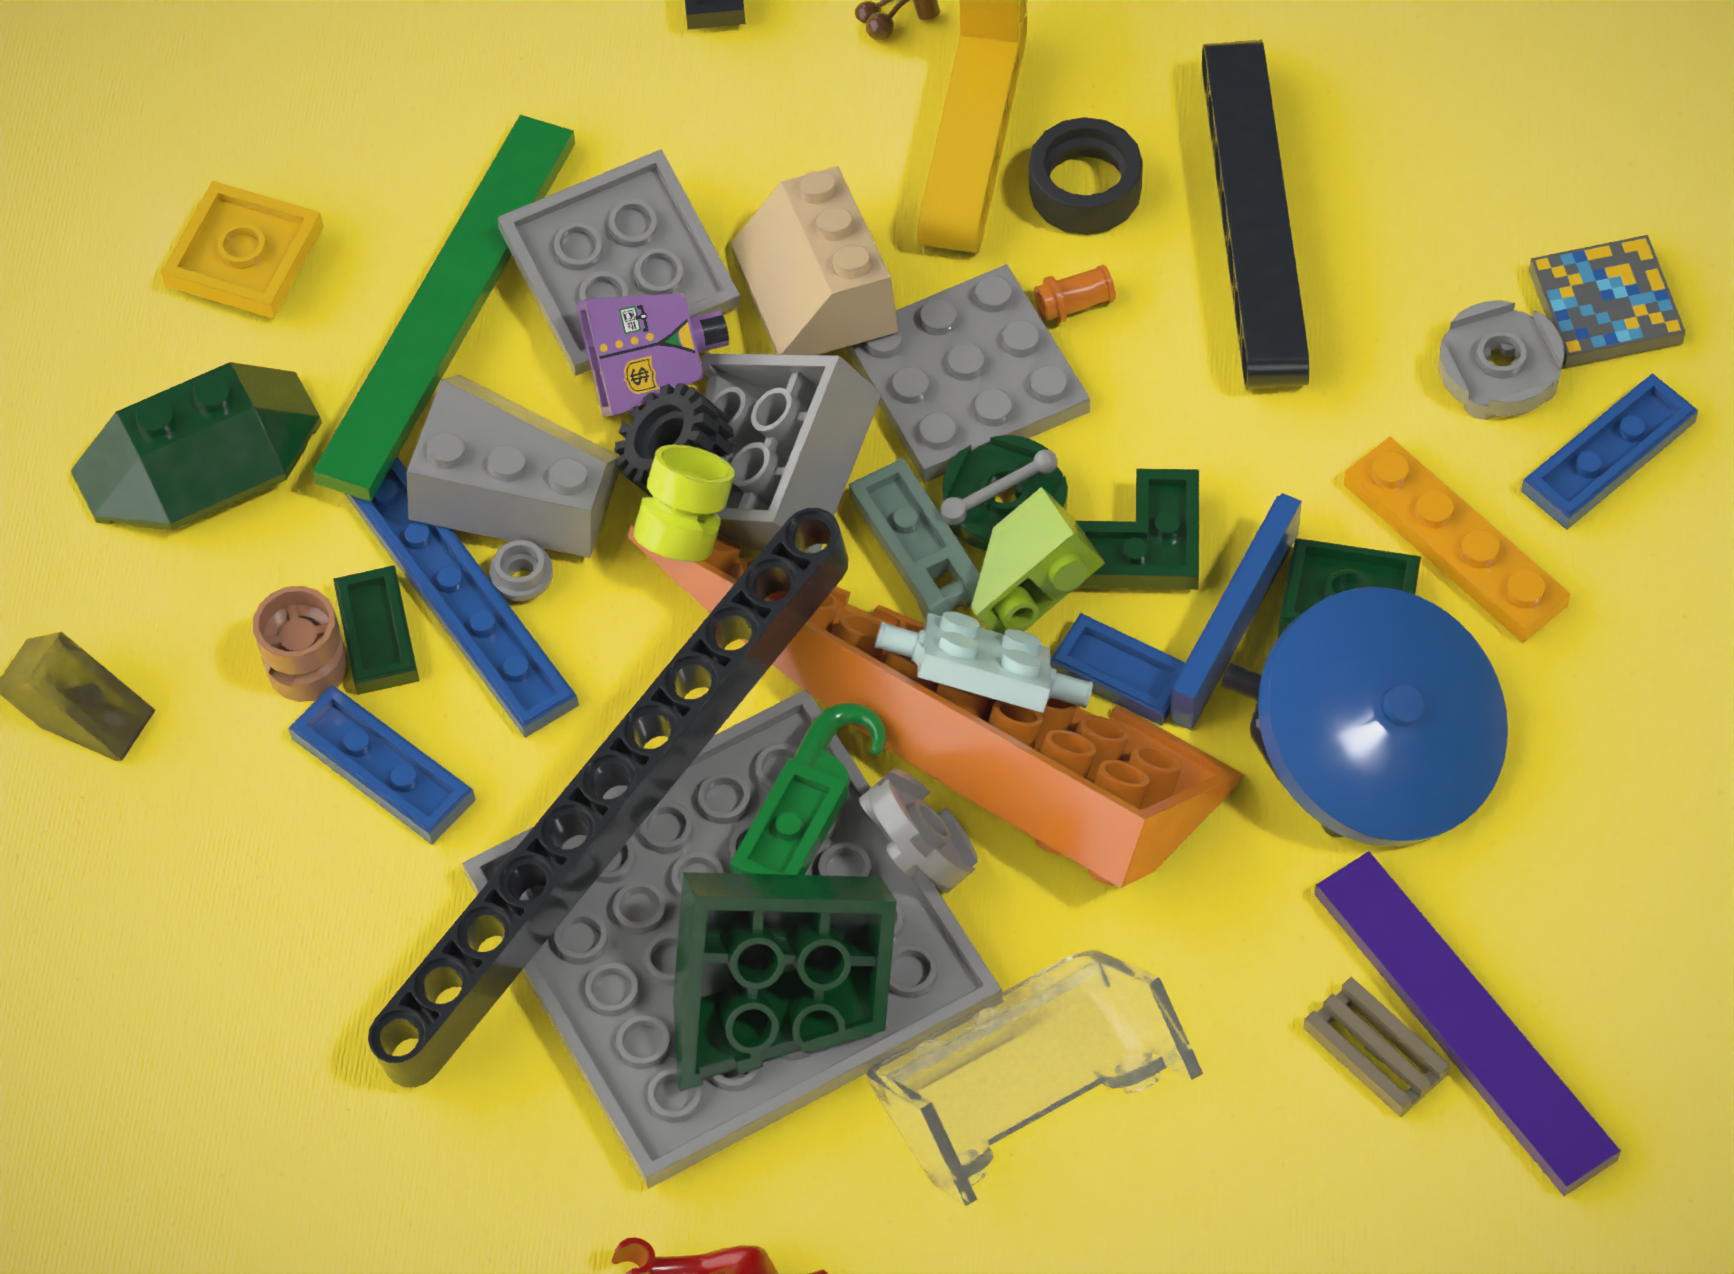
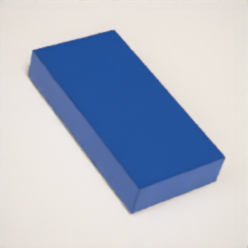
(1119, 667)

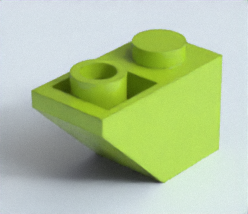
(1032, 564)

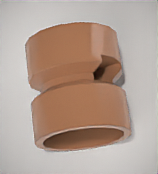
(300, 643)

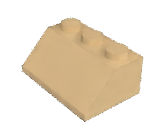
(815, 268)

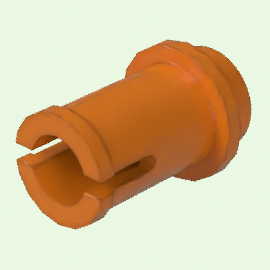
(1074, 293)

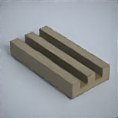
(1337, 1008)

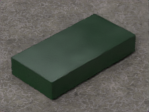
(376, 630)

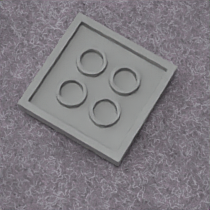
(615, 239)
(968, 371)

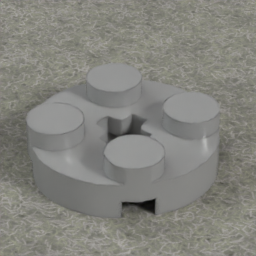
(1496, 389)
(918, 833)

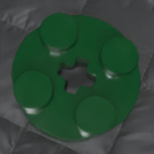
(983, 466)

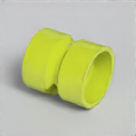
(687, 494)

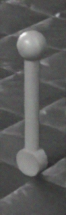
(954, 509)

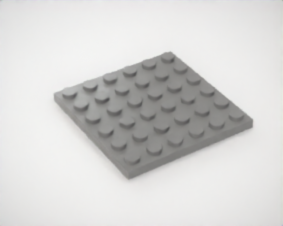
(613, 957)

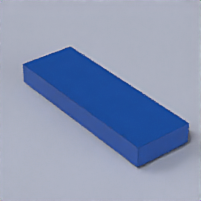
(1609, 451)
(382, 764)

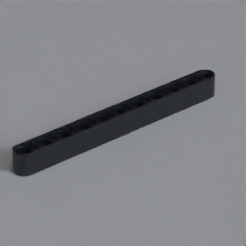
(609, 822)

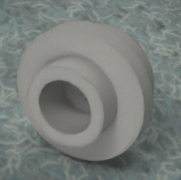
(520, 556)

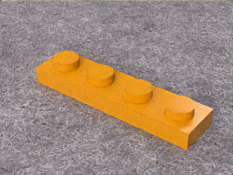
(1456, 539)

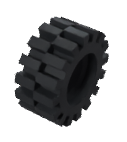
(675, 417)

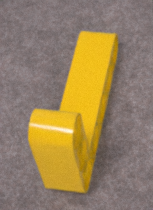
(973, 124)

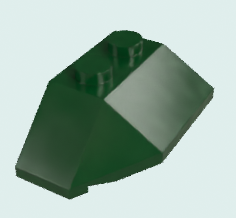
(197, 447)

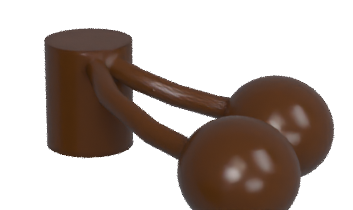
(881, 25)

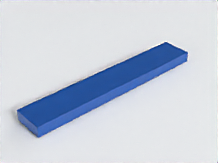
(468, 608)

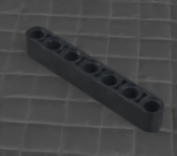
(1255, 215)

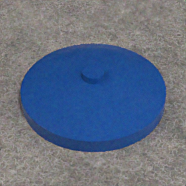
(1383, 717)

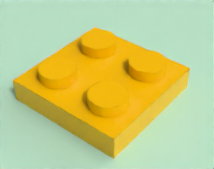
(242, 249)

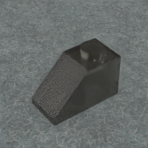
(74, 696)

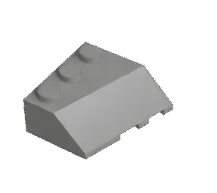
(793, 438)
(507, 472)

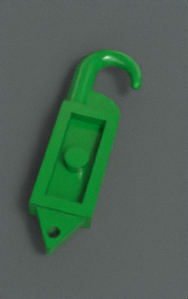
(804, 798)

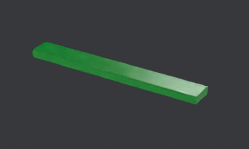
(440, 312)

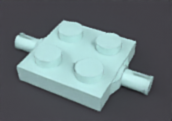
(984, 662)

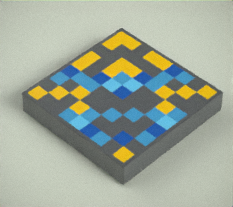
(1607, 300)

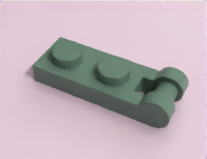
(915, 537)

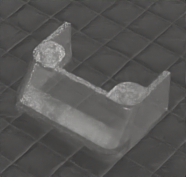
(1026, 1056)

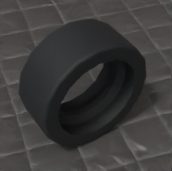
(1085, 139)

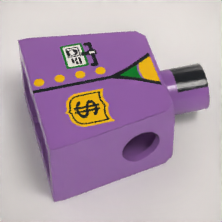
(645, 344)

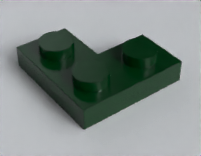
(1161, 544)

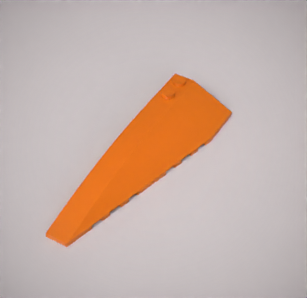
(1079, 783)

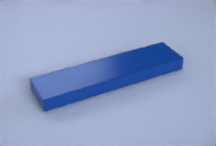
(1235, 611)

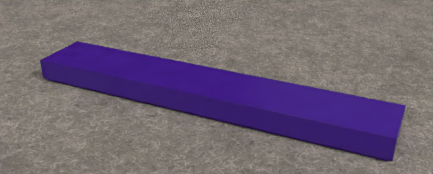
(1467, 1024)

